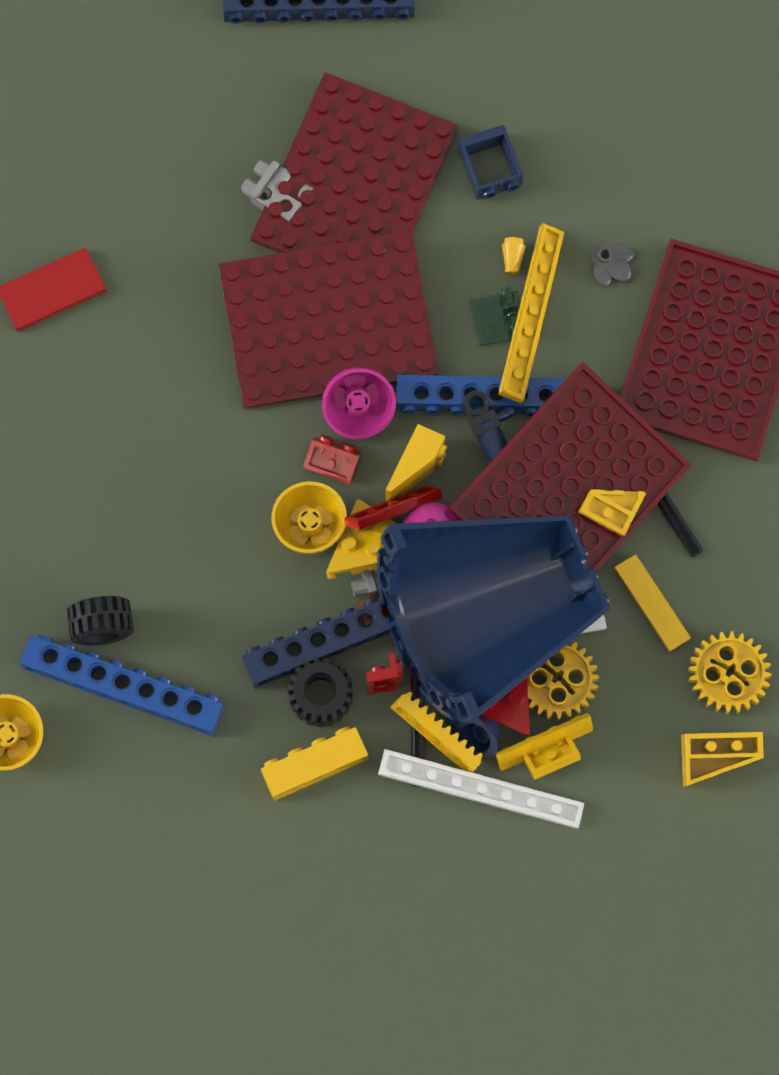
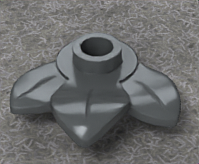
(616, 264)

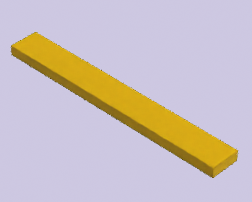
(531, 313)

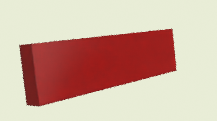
(392, 507)

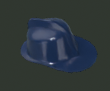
(479, 733)

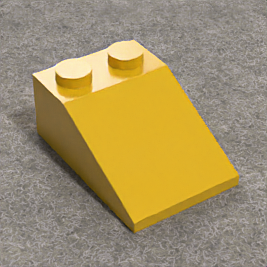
(419, 461)

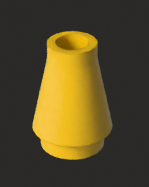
(513, 252)

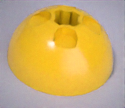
(309, 505)
(23, 723)

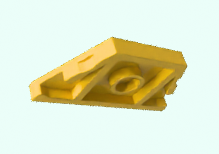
(358, 548)

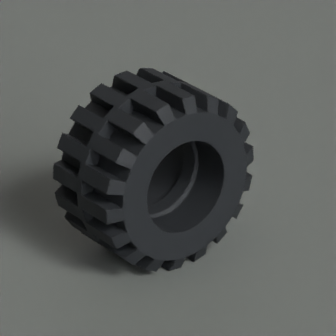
(100, 620)
(320, 671)

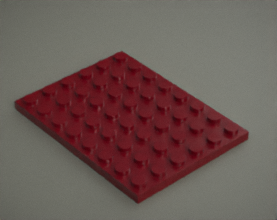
(367, 168)
(324, 311)
(709, 351)
(569, 446)

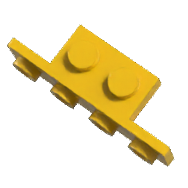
(547, 750)

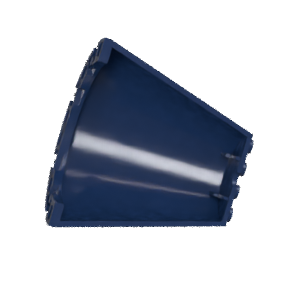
(484, 603)

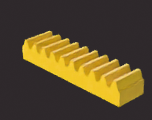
(435, 733)

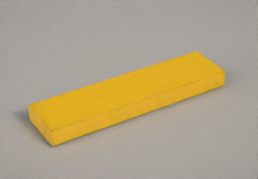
(652, 603)

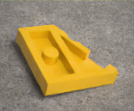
(612, 508)

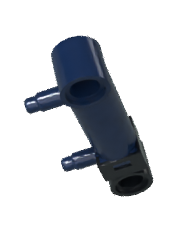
(486, 424)

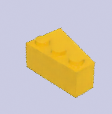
(715, 753)

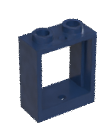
(483, 141)

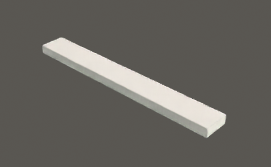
(481, 789)

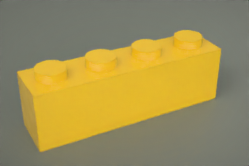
(314, 763)

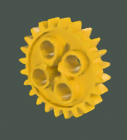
(572, 663)
(716, 691)

